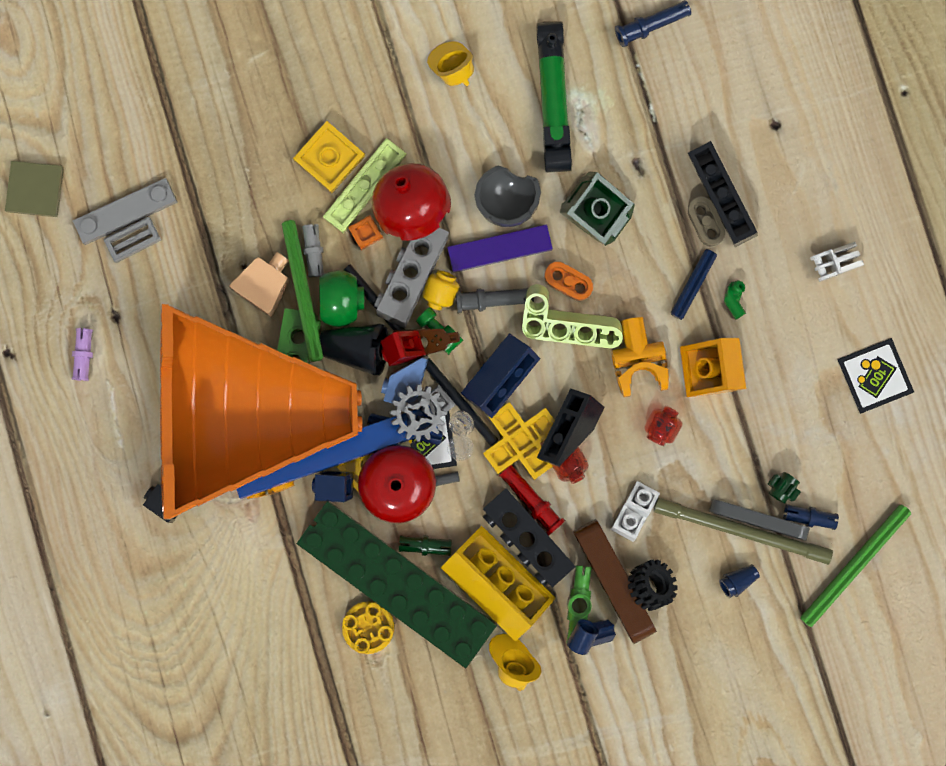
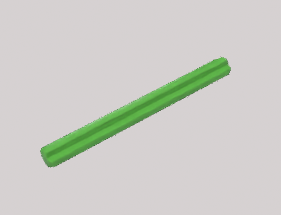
(302, 291)
(855, 565)

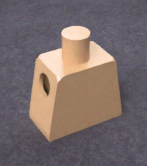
(263, 283)

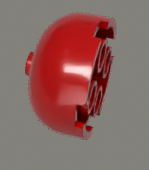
(410, 201)
(413, 473)

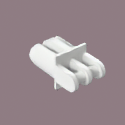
(835, 262)

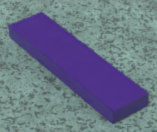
(500, 248)

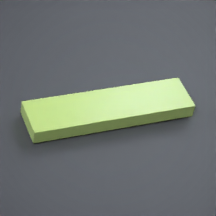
(361, 188)

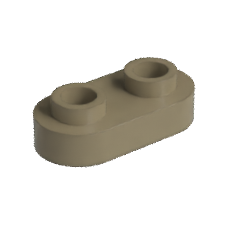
(706, 222)

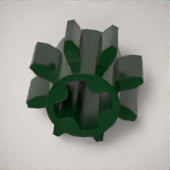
(784, 487)

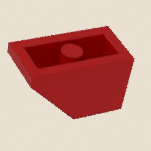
(402, 347)

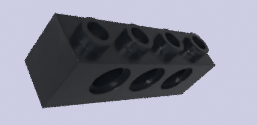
(723, 194)
(560, 563)

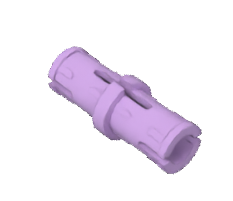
(82, 354)

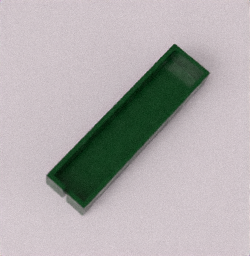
(397, 584)

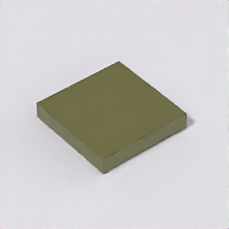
(34, 189)

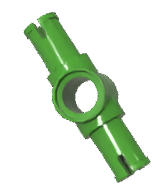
(580, 590)

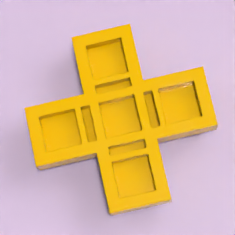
(519, 441)

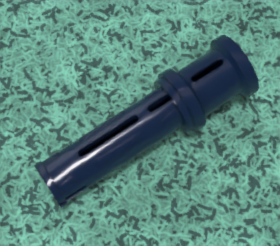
(642, 26)

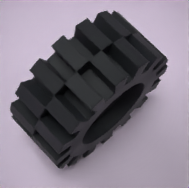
(662, 580)

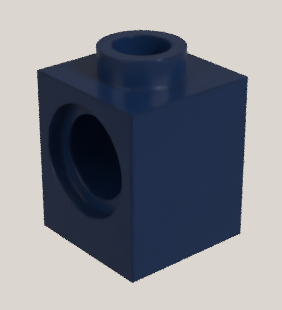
(333, 486)

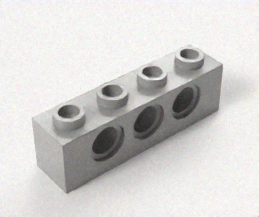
(401, 311)

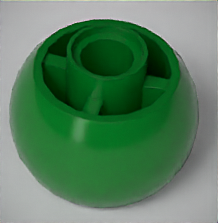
(339, 298)

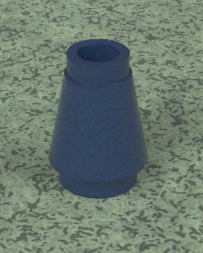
(738, 581)

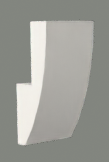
(635, 511)

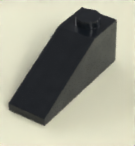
(571, 427)

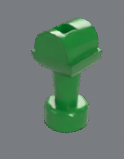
(428, 319)

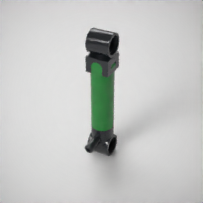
(553, 97)

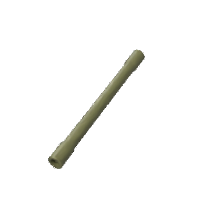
(809, 550)

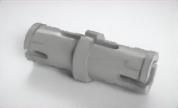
(313, 250)

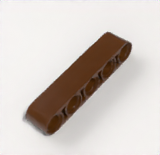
(614, 581)

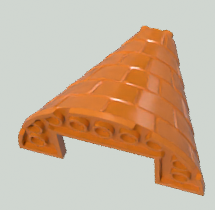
(239, 410)

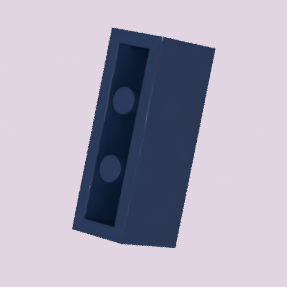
(500, 375)

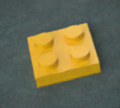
(329, 157)

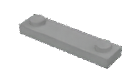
(125, 211)

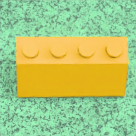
(498, 583)

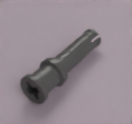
(481, 299)

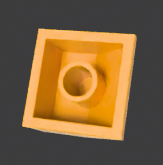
(713, 367)

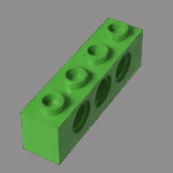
(290, 325)

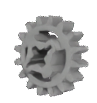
(412, 423)

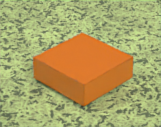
(365, 232)

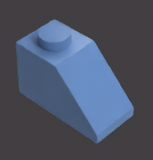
(406, 376)

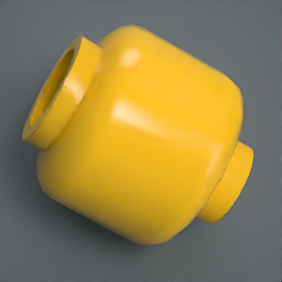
(440, 290)

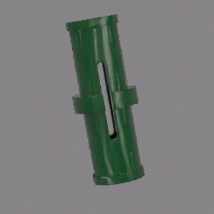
(425, 545)

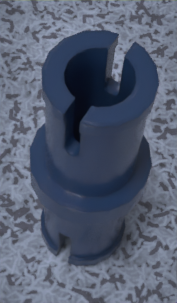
(811, 517)

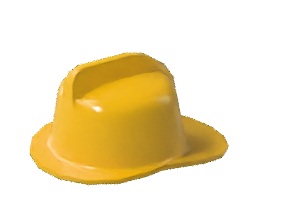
(452, 63)
(514, 662)

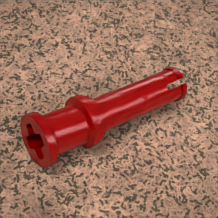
(540, 509)

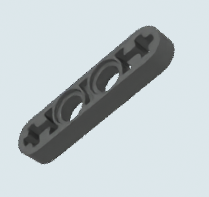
(759, 519)

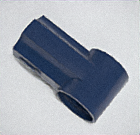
(590, 634)

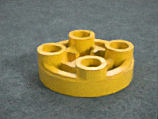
(368, 627)

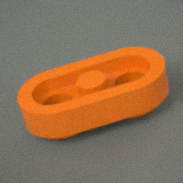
(569, 280)

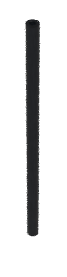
(433, 370)

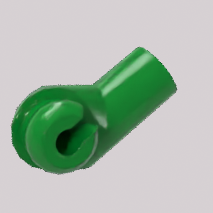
(732, 298)

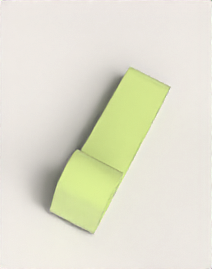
(572, 321)

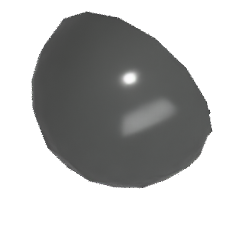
(506, 197)

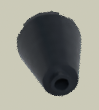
(356, 347)

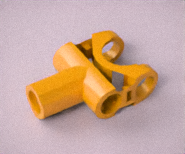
(639, 356)

